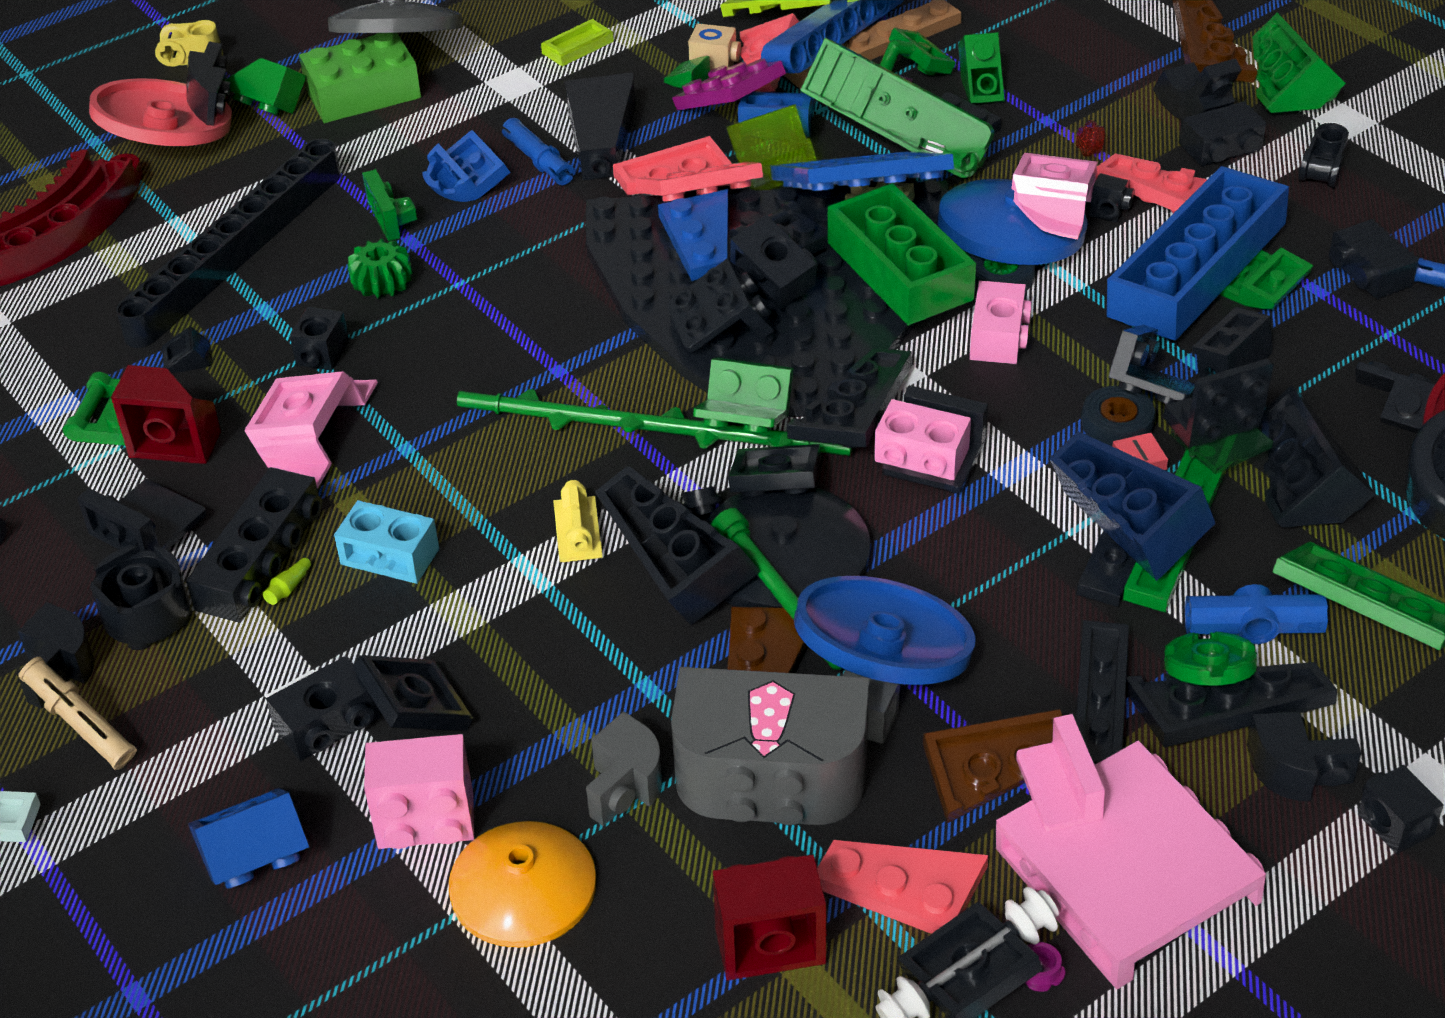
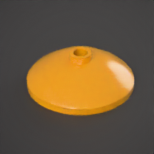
(523, 901)

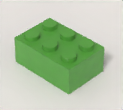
(360, 76)

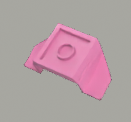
(1054, 192)
(295, 415)

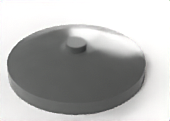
(394, 17)

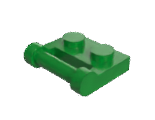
(107, 427)

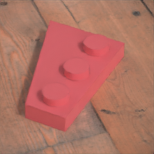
(680, 158)
(705, 182)
(902, 882)

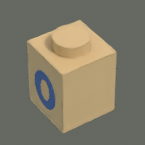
(715, 42)

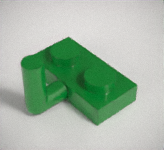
(916, 48)

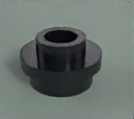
(701, 500)

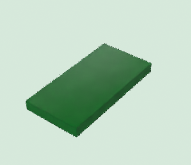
(1366, 592)

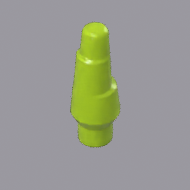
(286, 582)

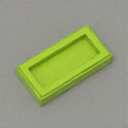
(577, 42)

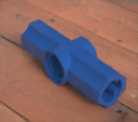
(1256, 614)

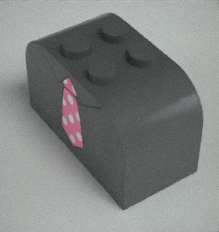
(770, 745)

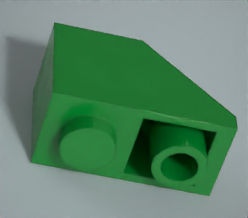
(981, 68)
(269, 84)

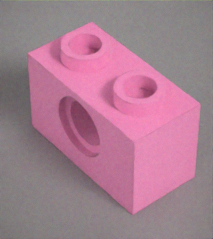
(998, 322)

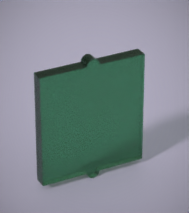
(1228, 450)

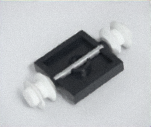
(971, 960)

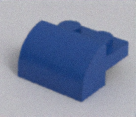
(760, 103)

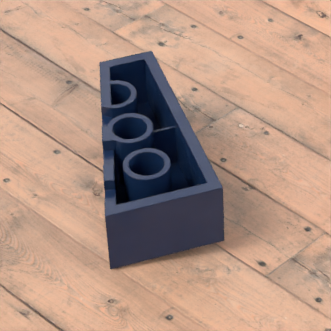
(1134, 502)

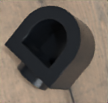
(1110, 197)

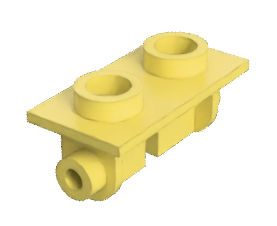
(577, 524)

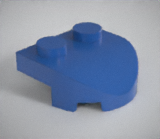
(464, 169)

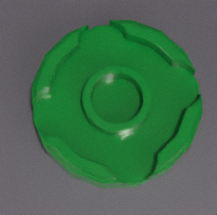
(1210, 661)

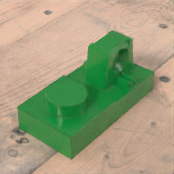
(387, 210)

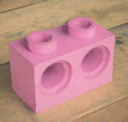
(922, 439)

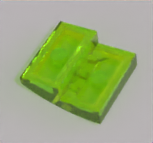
(771, 140)

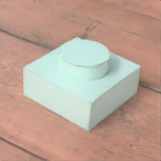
(17, 815)

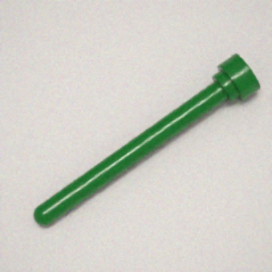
(735, 527)

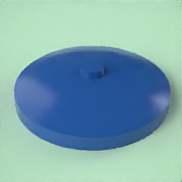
(991, 226)
(884, 630)

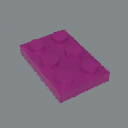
(728, 84)

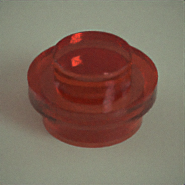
(1090, 138)

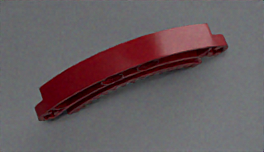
(67, 215)

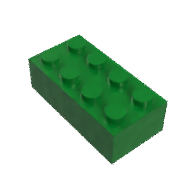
(901, 253)

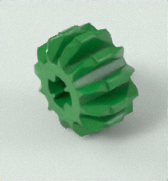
(379, 268)

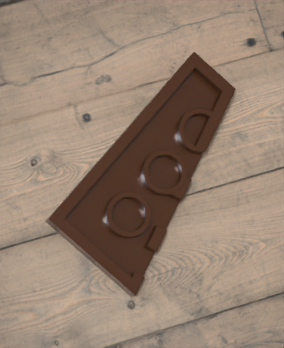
(1206, 39)

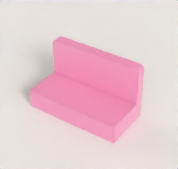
(1063, 778)

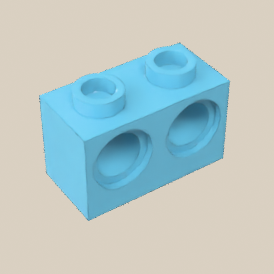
(387, 541)

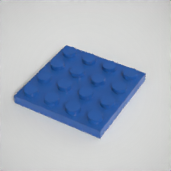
(862, 169)

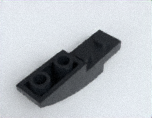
(206, 83)

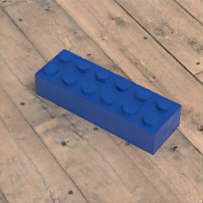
(1197, 252)

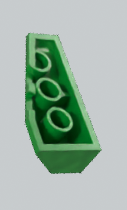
(1290, 70)

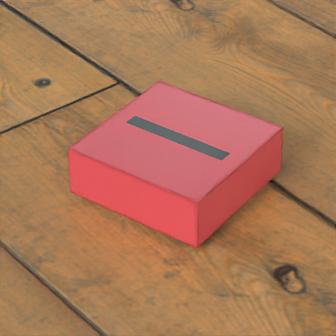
(1145, 448)

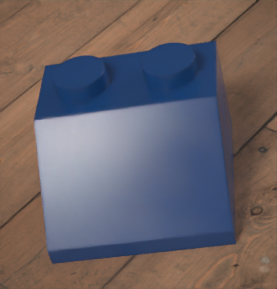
(249, 837)

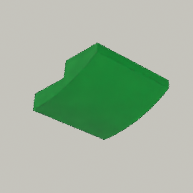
(1267, 279)

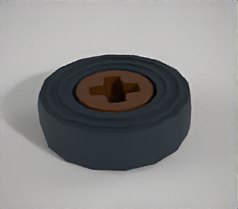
(1104, 402)

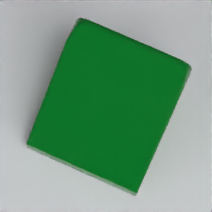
(689, 71)

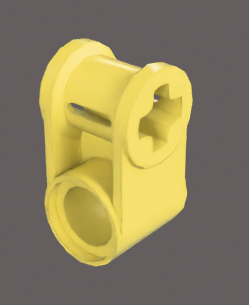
(185, 38)

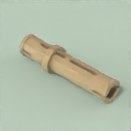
(42, 677)

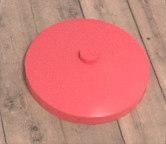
(153, 113)

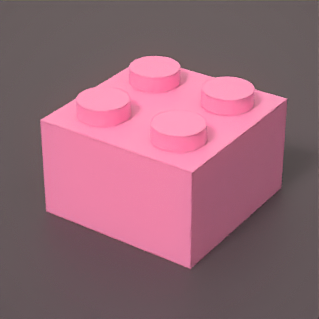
(419, 791)

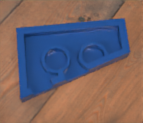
(698, 230)

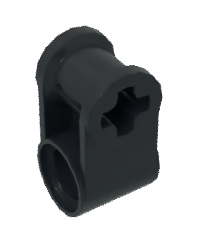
(1325, 154)

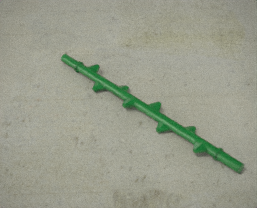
(669, 422)

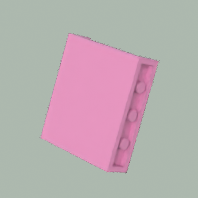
(1138, 872)

